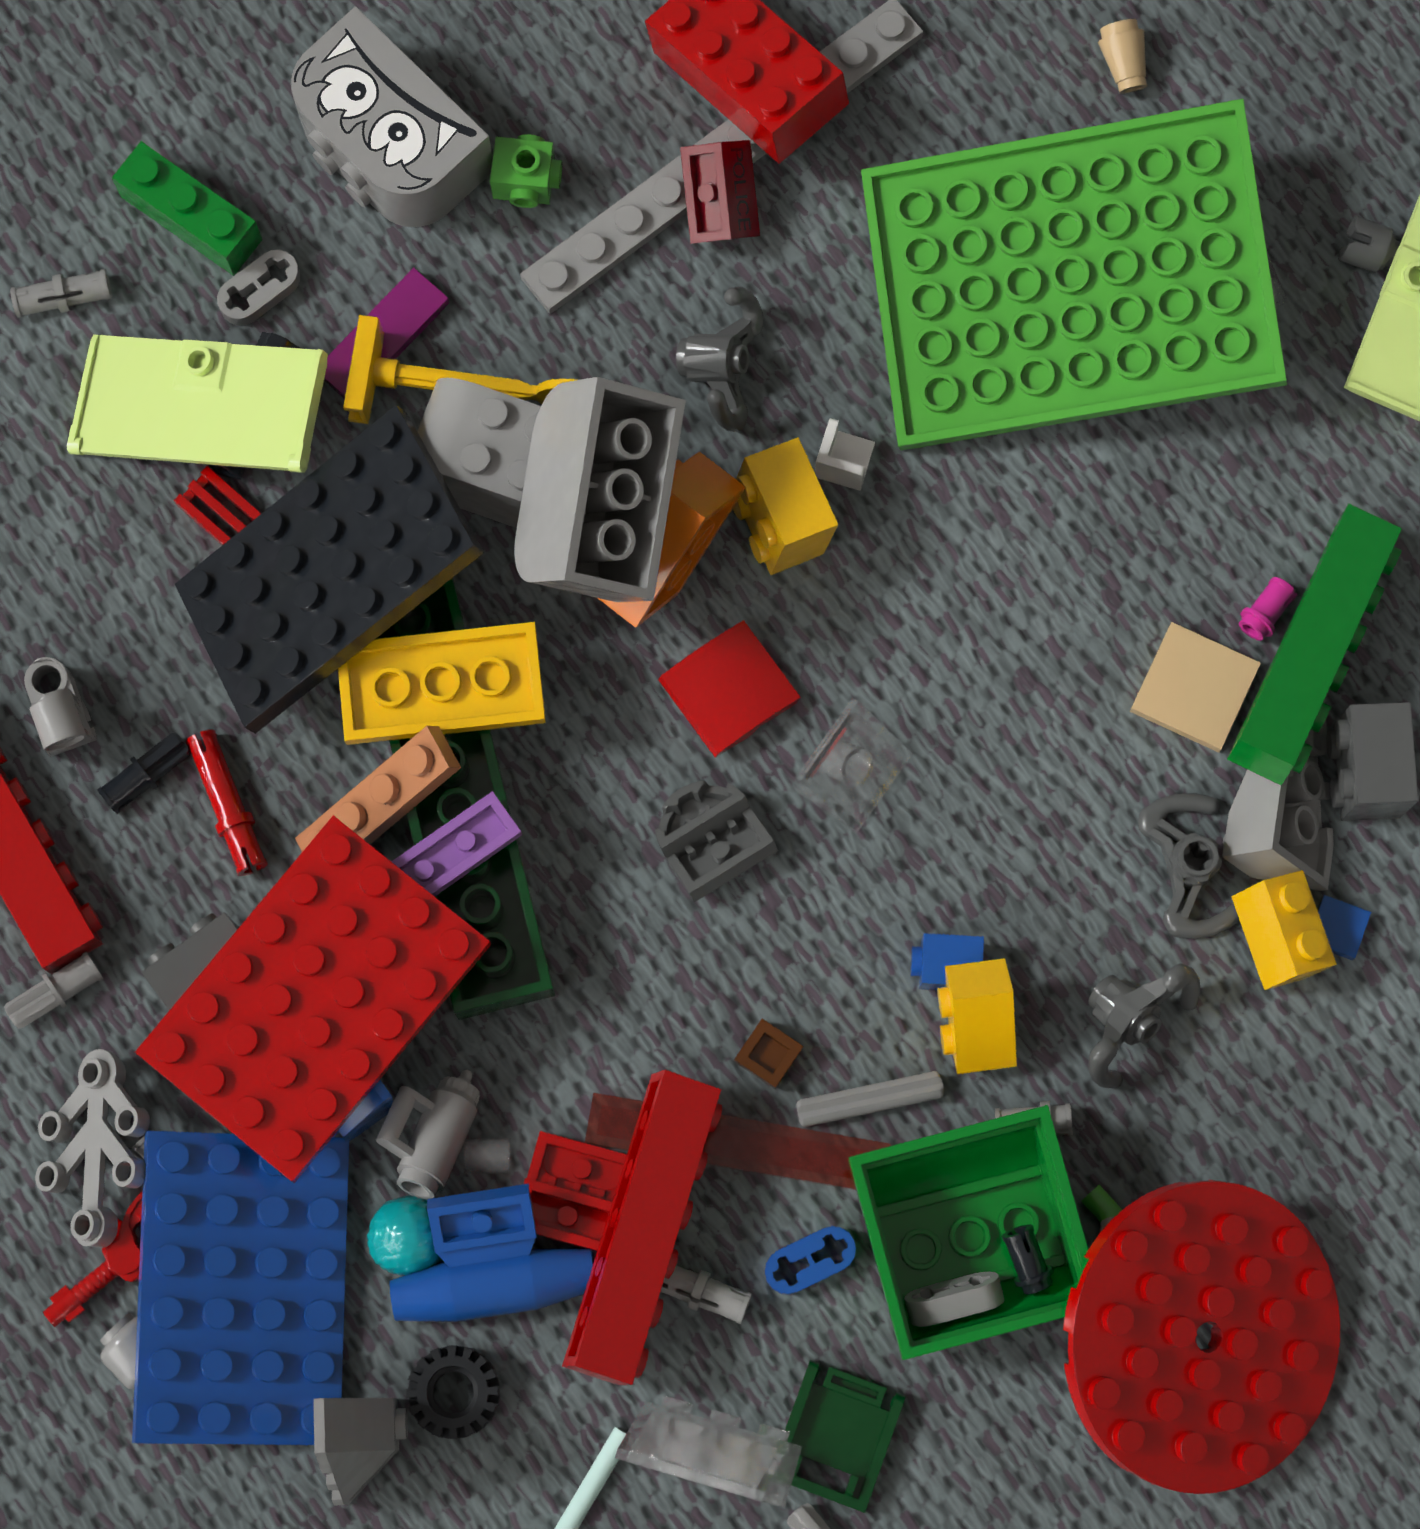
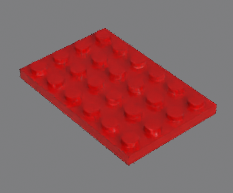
(313, 998)

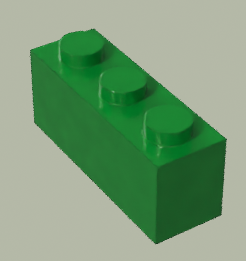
(187, 208)

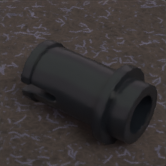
(1028, 1260)

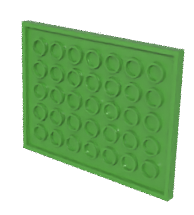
(1073, 276)

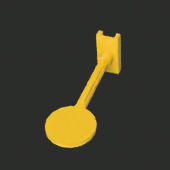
(372, 370)

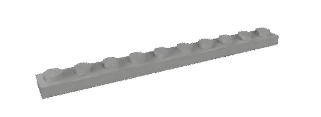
(662, 198)

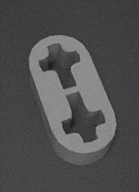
(251, 279)
(954, 1299)

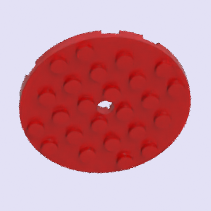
(1133, 1321)

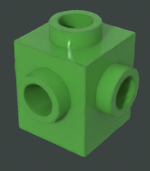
(524, 170)

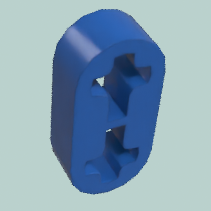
(804, 1249)

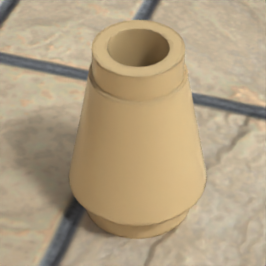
(1125, 54)

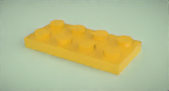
(442, 680)

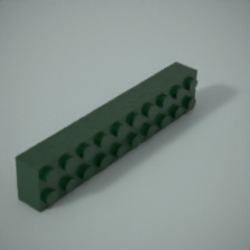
(497, 892)

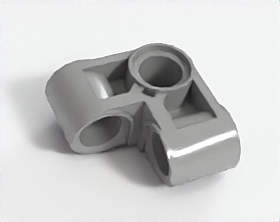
(59, 714)

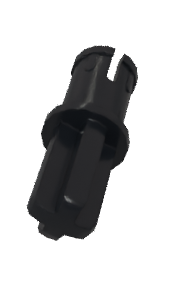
(144, 772)

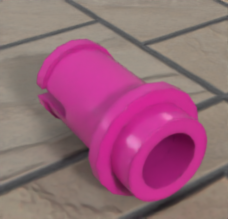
(1267, 609)

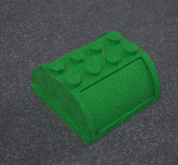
(941, 1213)

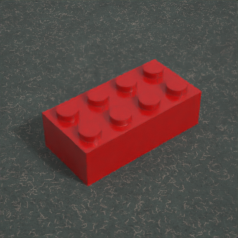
(750, 69)

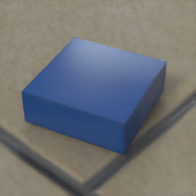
(1343, 925)

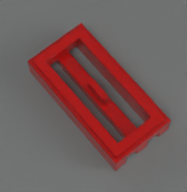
(197, 489)

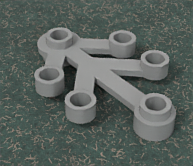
(100, 1084)

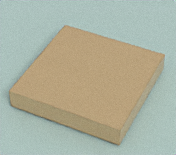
(1195, 687)

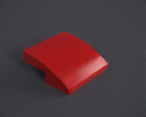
(729, 688)
(572, 1189)

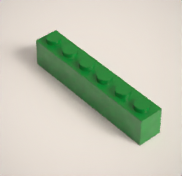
(1315, 645)

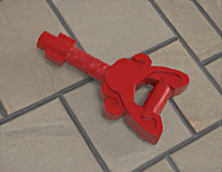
(121, 1260)

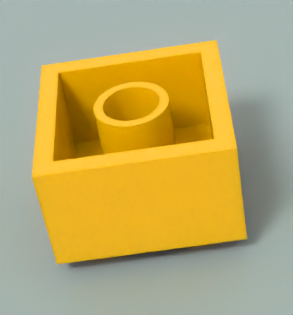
(784, 507)

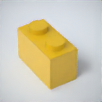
(1283, 930)
(979, 1016)

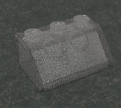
(712, 1450)

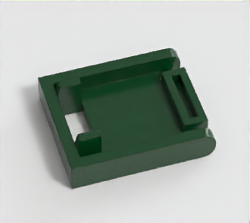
(844, 1430)

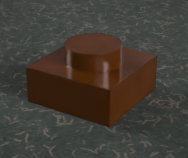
(768, 1053)

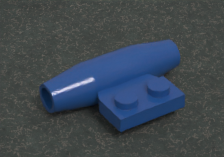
(488, 1262)

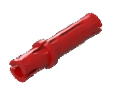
(233, 820)

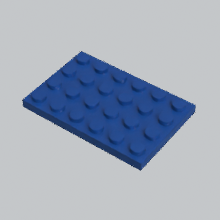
(237, 1292)

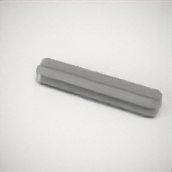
(870, 1099)

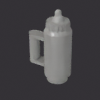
(437, 1136)

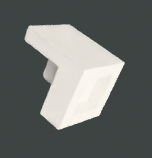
(843, 457)

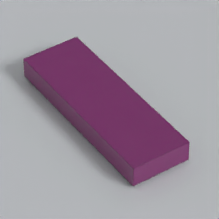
(402, 316)

